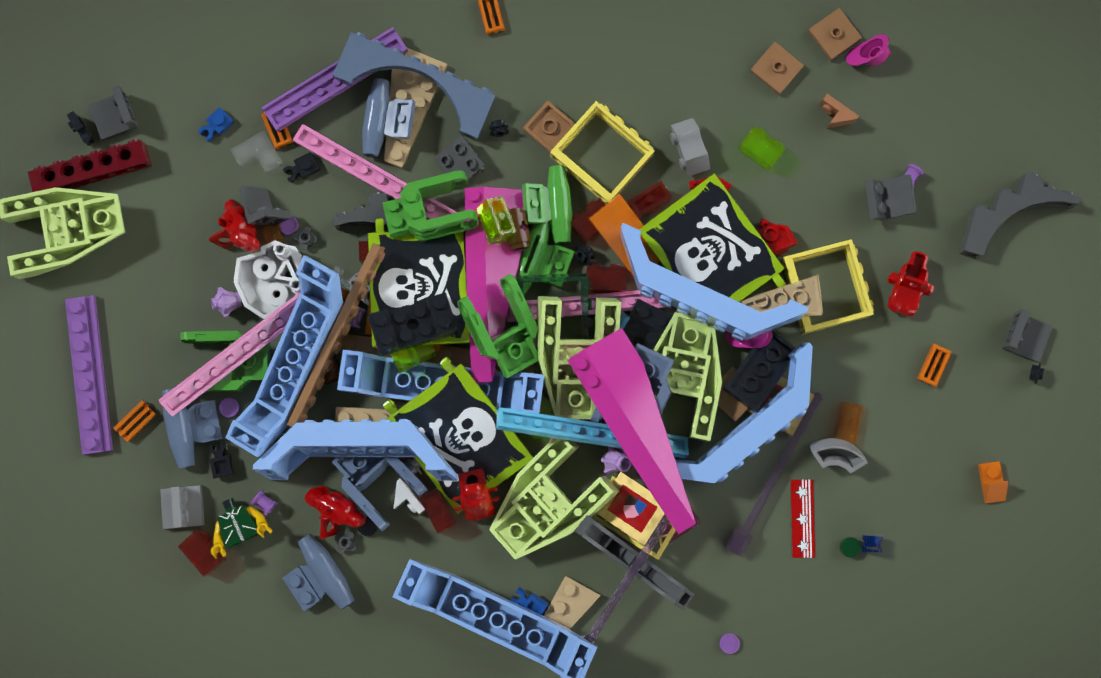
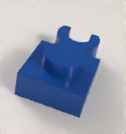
(218, 122)
(531, 602)

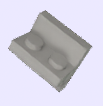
(182, 507)

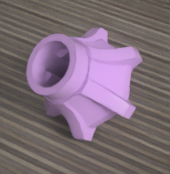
(226, 301)
(615, 461)

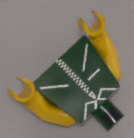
(237, 526)

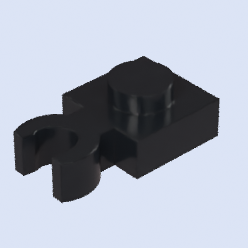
(77, 124)
(303, 166)
(221, 464)

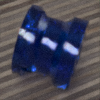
(872, 541)

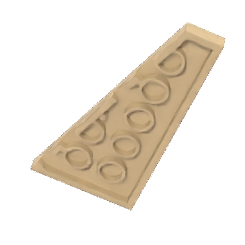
(415, 87)

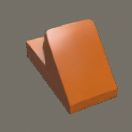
(992, 482)

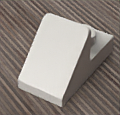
(404, 493)

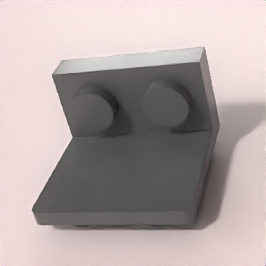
(113, 114)
(890, 197)
(259, 207)
(1027, 336)

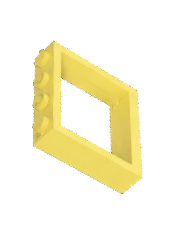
(618, 125)
(856, 272)

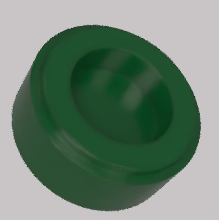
(850, 547)

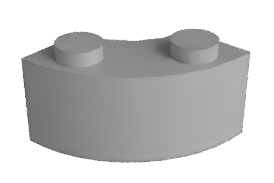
(690, 147)
(838, 452)

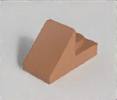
(842, 114)

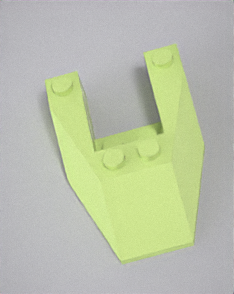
(71, 224)
(695, 369)
(563, 386)
(538, 511)

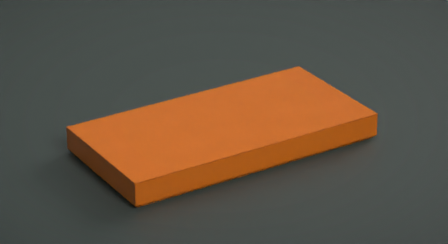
(609, 222)

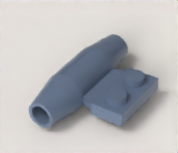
(384, 118)
(196, 424)
(318, 577)

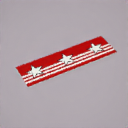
(802, 519)

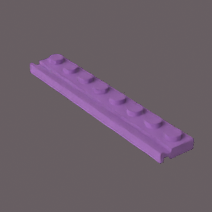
(318, 89)
(89, 375)

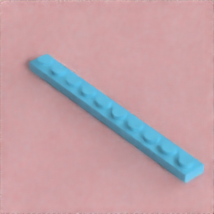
(571, 429)

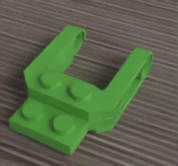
(408, 214)
(513, 347)
(250, 370)

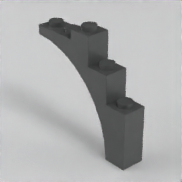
(1029, 193)
(363, 214)
(625, 556)

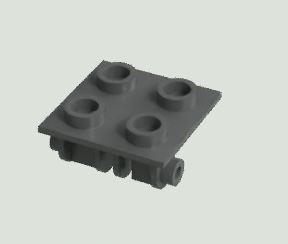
(460, 157)

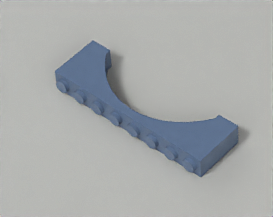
(366, 57)

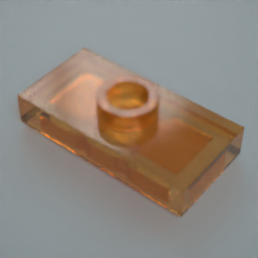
(849, 422)

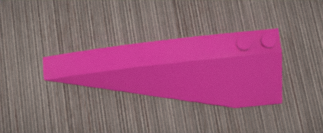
(484, 269)
(624, 397)

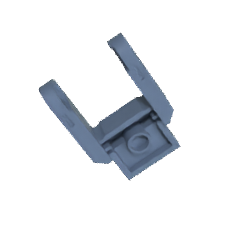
(657, 370)
(363, 471)

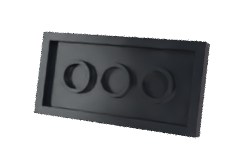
(760, 372)

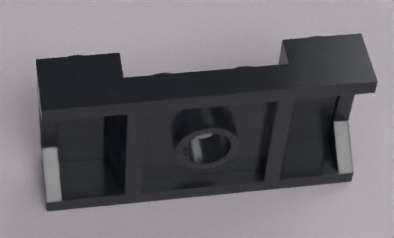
(434, 322)
(646, 323)

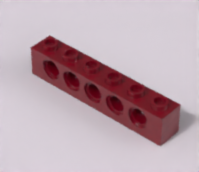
(139, 160)

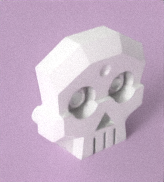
(258, 286)

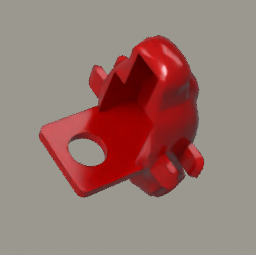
(236, 229)
(909, 285)
(475, 497)
(334, 508)

